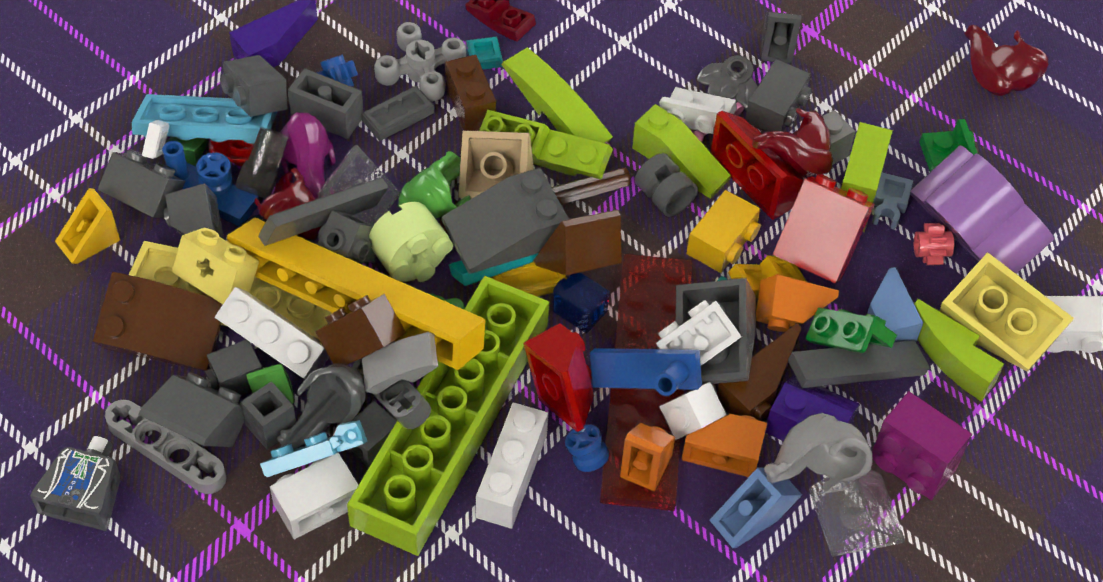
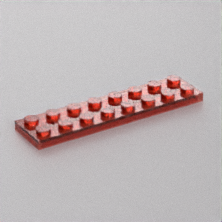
(644, 310)

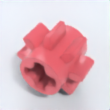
(933, 244)

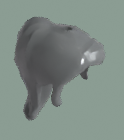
(332, 397)

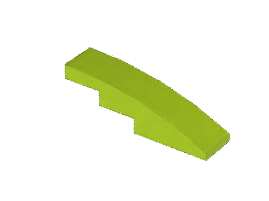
(554, 97)

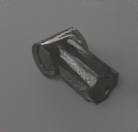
(260, 170)

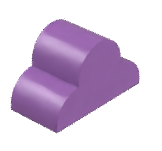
(982, 210)

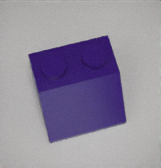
(799, 403)

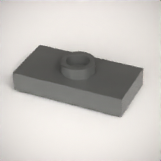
(397, 113)

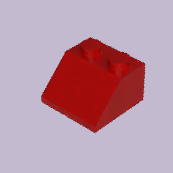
(561, 374)

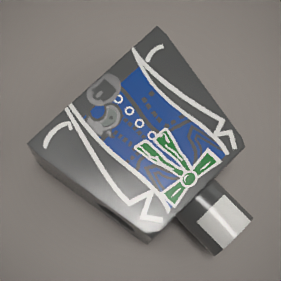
(80, 486)

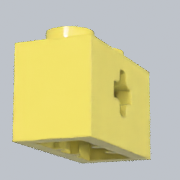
(214, 264)

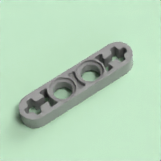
(161, 450)

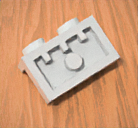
(696, 108)
(705, 331)

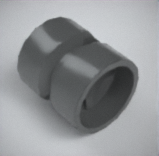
(666, 185)

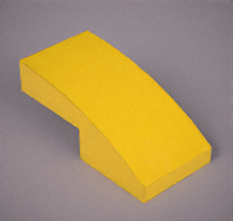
(768, 267)

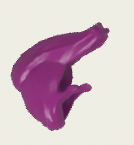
(307, 149)

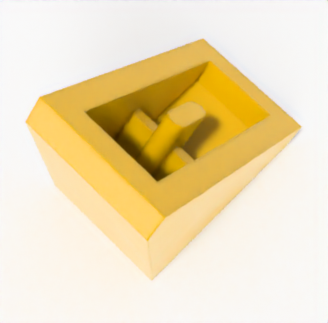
(88, 229)

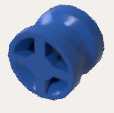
(217, 166)
(587, 448)

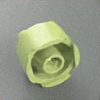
(410, 242)

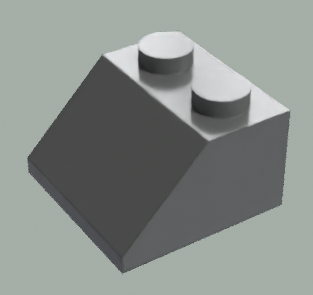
(196, 410)

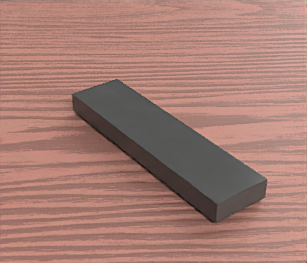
(316, 213)
(843, 366)

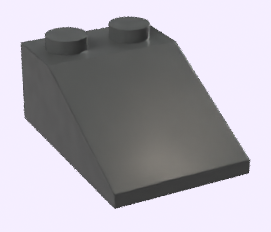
(505, 221)
(739, 305)

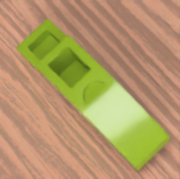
(554, 148)

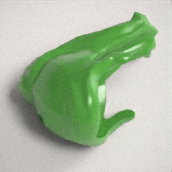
(433, 186)

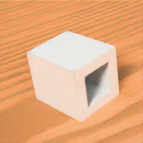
(692, 411)

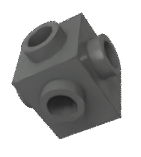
(346, 236)

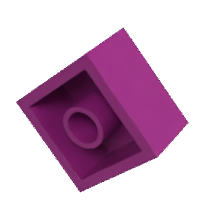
(920, 445)

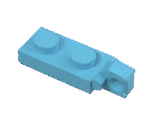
(317, 447)

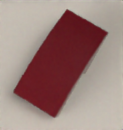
(502, 17)

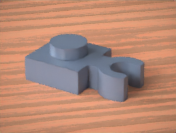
(891, 198)

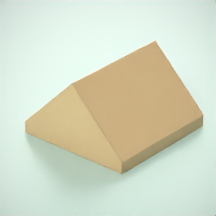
(491, 159)

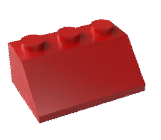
(756, 171)

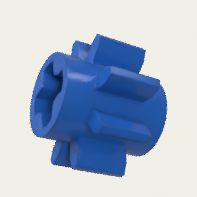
(339, 70)

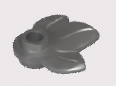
(726, 82)

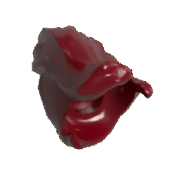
(1005, 66)
(805, 149)
(286, 196)

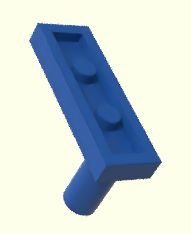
(233, 206)
(646, 369)

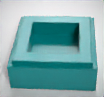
(487, 52)

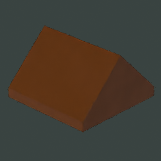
(583, 244)

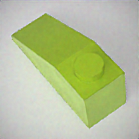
(664, 133)

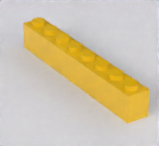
(337, 281)

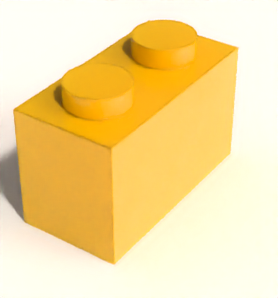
(723, 231)

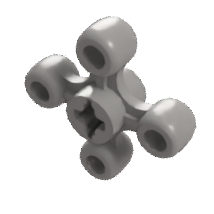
(419, 61)

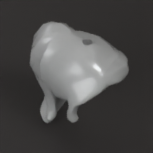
(824, 447)

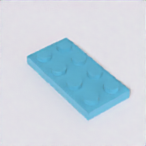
(200, 118)

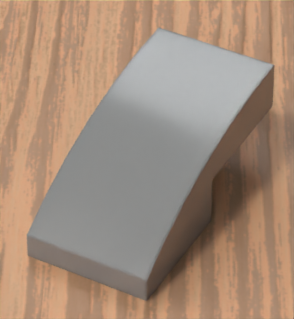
(402, 359)

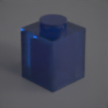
(580, 301)

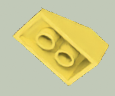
(1006, 313)

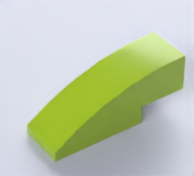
(955, 353)

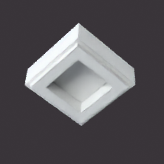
(155, 139)

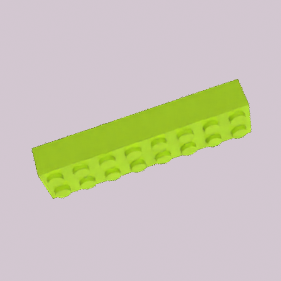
(424, 465)

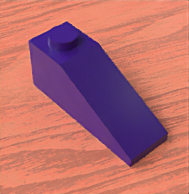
(274, 33)

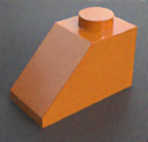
(790, 301)
(727, 444)
(646, 455)

